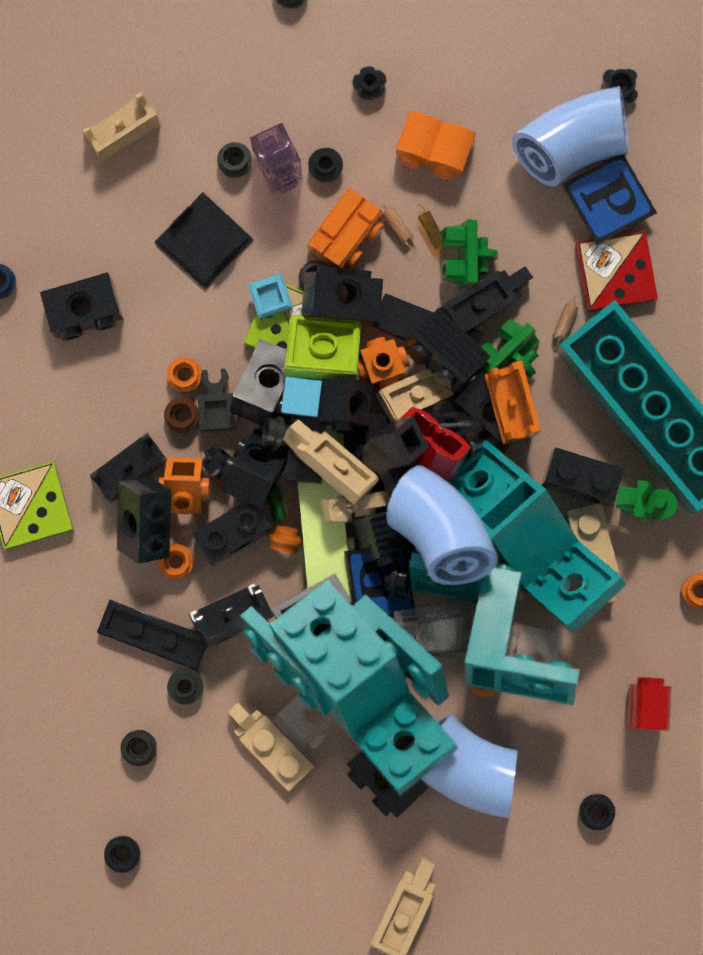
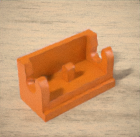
(512, 403)

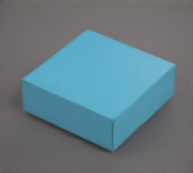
(270, 296)
(301, 397)

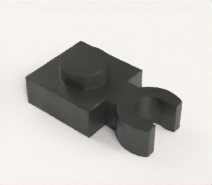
(215, 406)

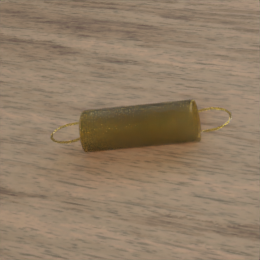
(431, 228)

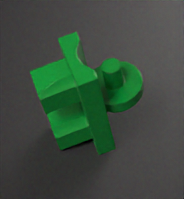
(472, 254)
(519, 346)
(647, 502)

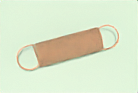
(397, 225)
(565, 322)

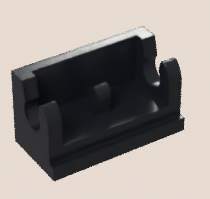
(132, 463)
(223, 618)

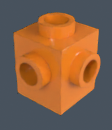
(378, 375)
(187, 484)

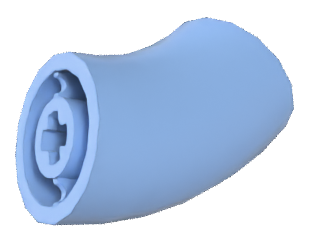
(573, 136)
(441, 528)
(476, 773)

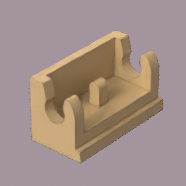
(122, 128)

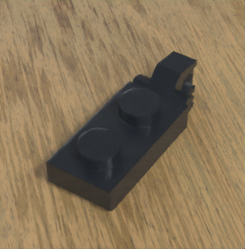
(486, 298)

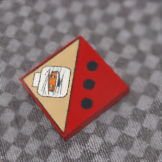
(616, 271)

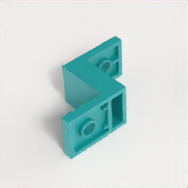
(536, 538)
(491, 635)
(414, 660)
(363, 686)

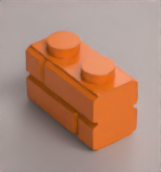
(346, 231)

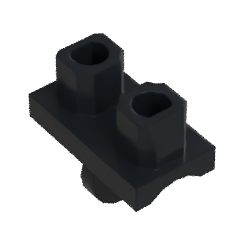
(465, 427)

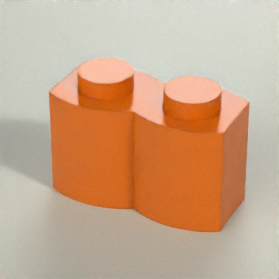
(435, 145)

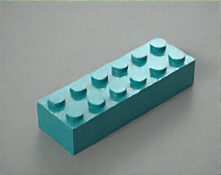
(641, 398)

